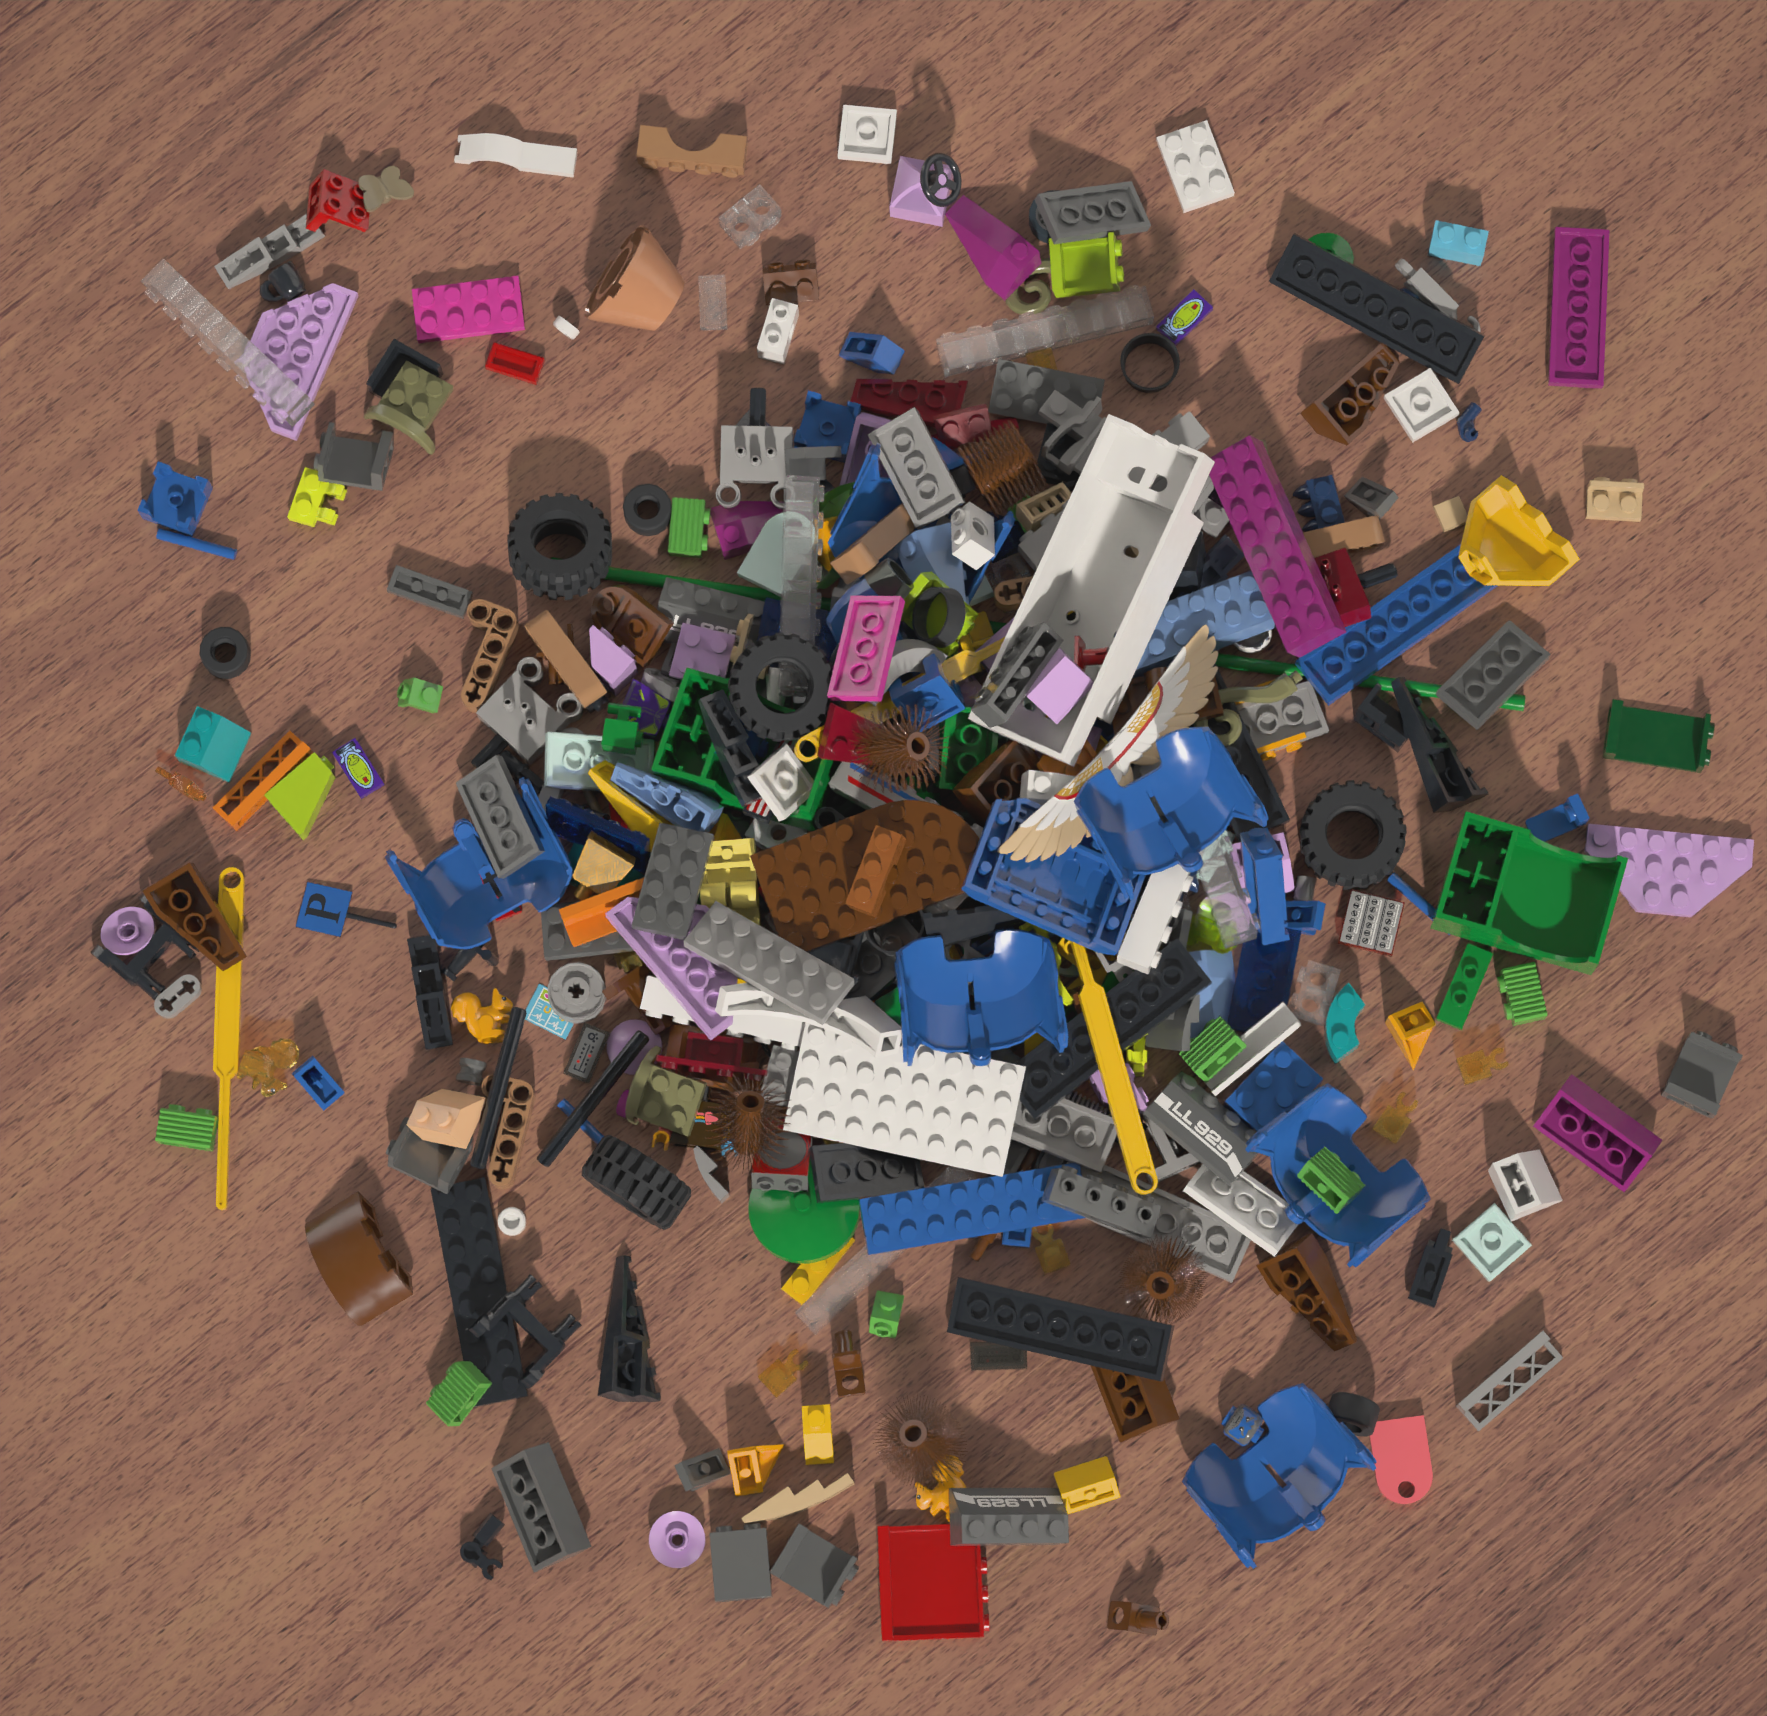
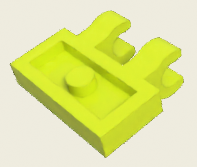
(310, 497)
(1137, 1057)

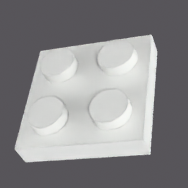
(867, 134)
(1421, 405)
(782, 782)

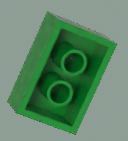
(969, 747)

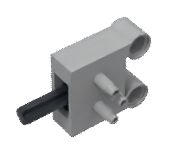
(753, 452)
(522, 716)

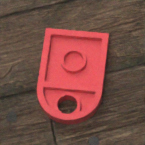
(1402, 1457)

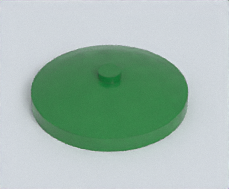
(799, 1227)

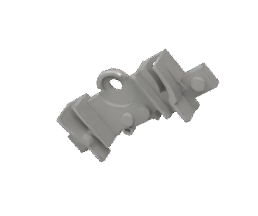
(1084, 427)

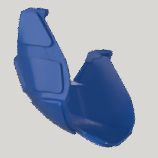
(874, 499)
(1196, 793)
(451, 892)
(1011, 989)
(1330, 1120)
(1303, 1448)

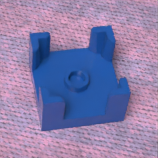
(827, 424)
(175, 500)
(928, 691)

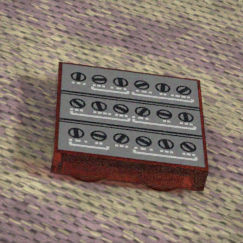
(1371, 923)

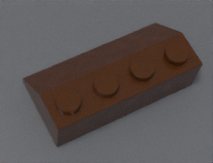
(1135, 1402)

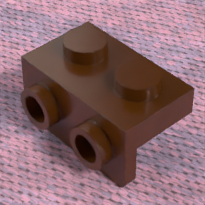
(791, 282)

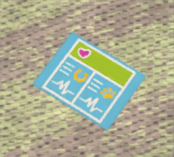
(541, 1014)

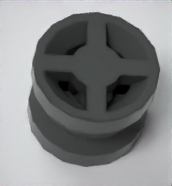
(471, 1071)

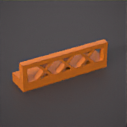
(255, 800)

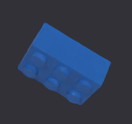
(1273, 1088)

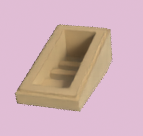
(1027, 510)

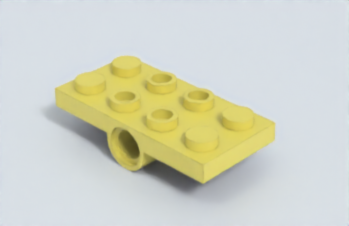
(732, 878)

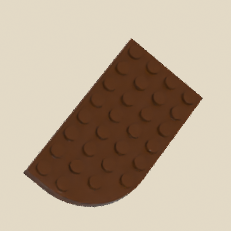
(813, 874)

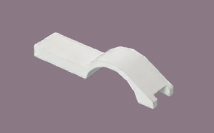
(519, 154)

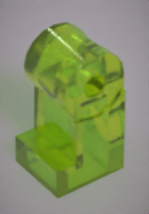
(1206, 931)

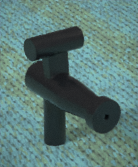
(465, 956)

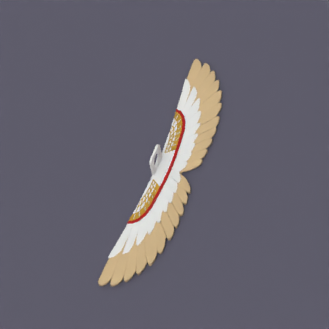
(1165, 709)

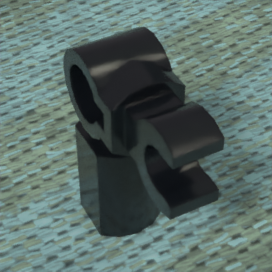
(484, 1534)

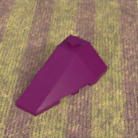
(993, 247)
(740, 526)

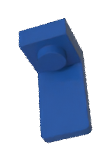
(1559, 819)

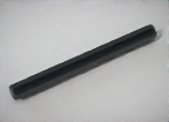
(498, 1088)
(592, 1098)

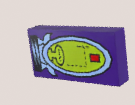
(1184, 317)
(358, 768)

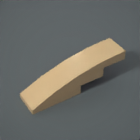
(786, 1503)

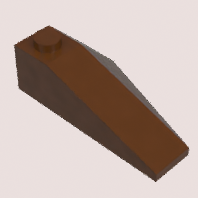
(1349, 403)
(191, 910)
(1307, 1282)

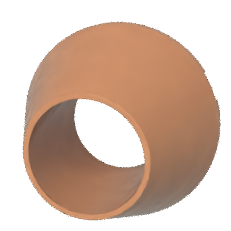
(636, 286)

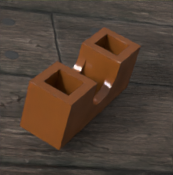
(870, 881)

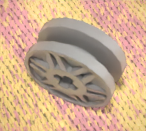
(566, 980)

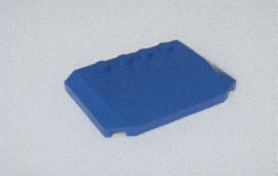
(1063, 894)

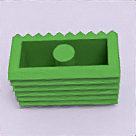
(687, 527)
(1522, 994)
(1213, 1048)
(187, 1128)
(1331, 1180)
(458, 1392)

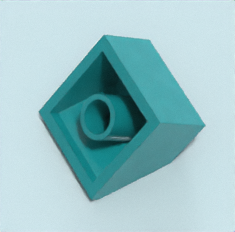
(212, 744)

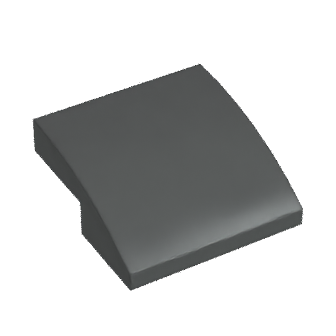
(1175, 1033)

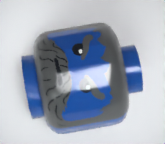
(1242, 1425)

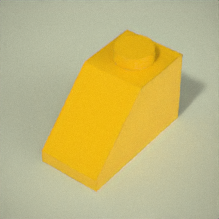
(818, 1434)

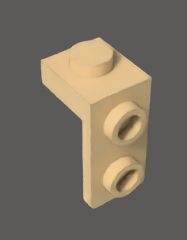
(743, 631)

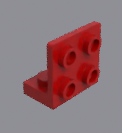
(338, 200)

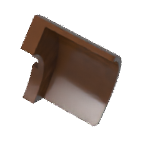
(354, 1261)

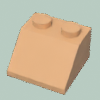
(447, 1117)

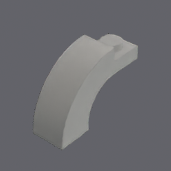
(909, 657)

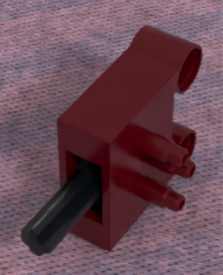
(1347, 586)

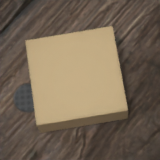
(1451, 514)

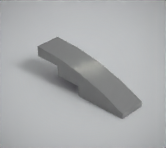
(267, 252)

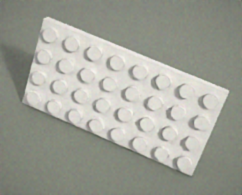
(926, 1111)

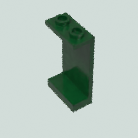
(1657, 738)

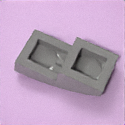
(707, 1168)

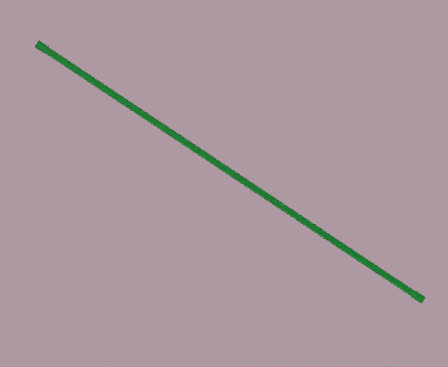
(1515, 702)

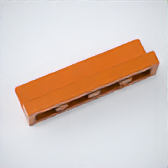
(588, 919)

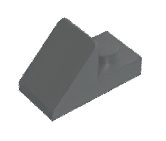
(1371, 497)
(702, 1470)

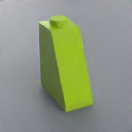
(302, 793)

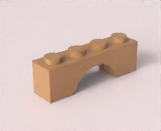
(724, 156)

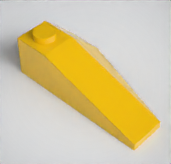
(632, 811)

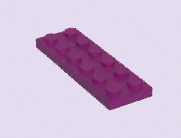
(1578, 307)

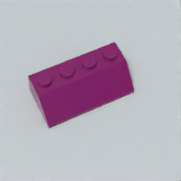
(1597, 1133)

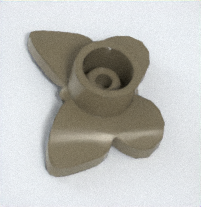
(384, 188)

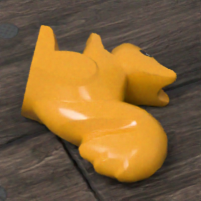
(483, 1021)
(939, 1495)

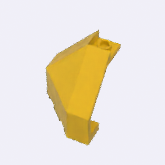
(1512, 540)

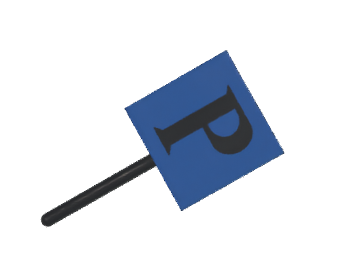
(326, 910)

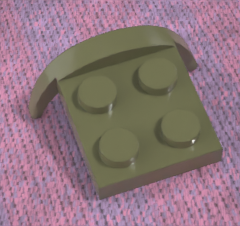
(412, 403)
(664, 1096)

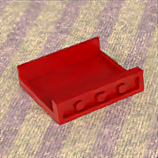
(930, 1585)

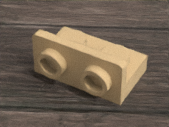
(1614, 500)

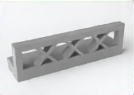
(1498, 1376)

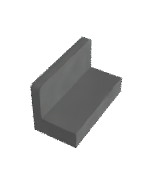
(809, 460)

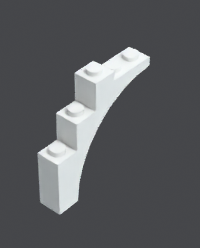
(853, 1018)

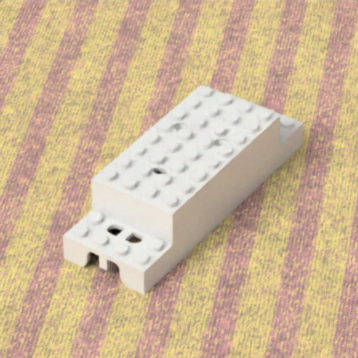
(1093, 576)

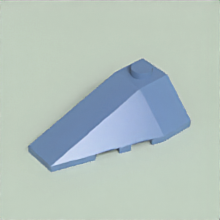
(932, 551)
(671, 800)
(1217, 997)

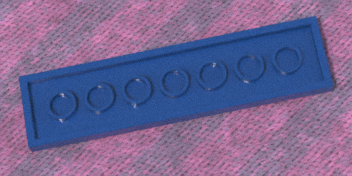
(1393, 628)
(959, 1210)

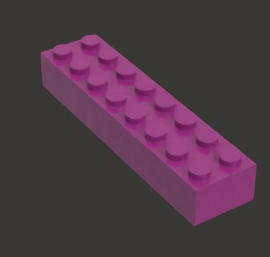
(1275, 547)

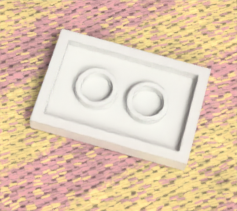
(1195, 166)

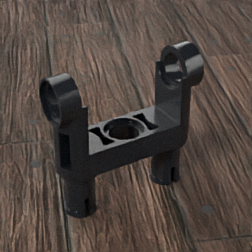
(137, 969)
(551, 1341)

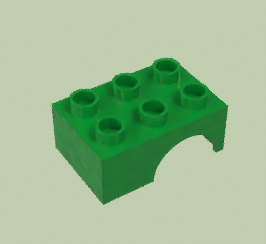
(691, 760)
(1527, 895)

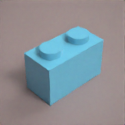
(1458, 243)

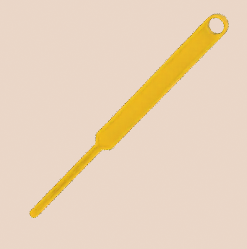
(955, 668)
(227, 1028)
(1114, 1074)

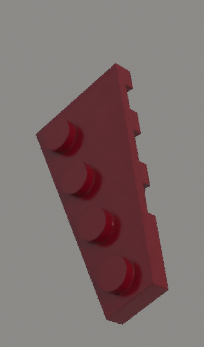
(897, 398)
(839, 732)

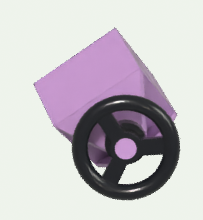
(924, 188)

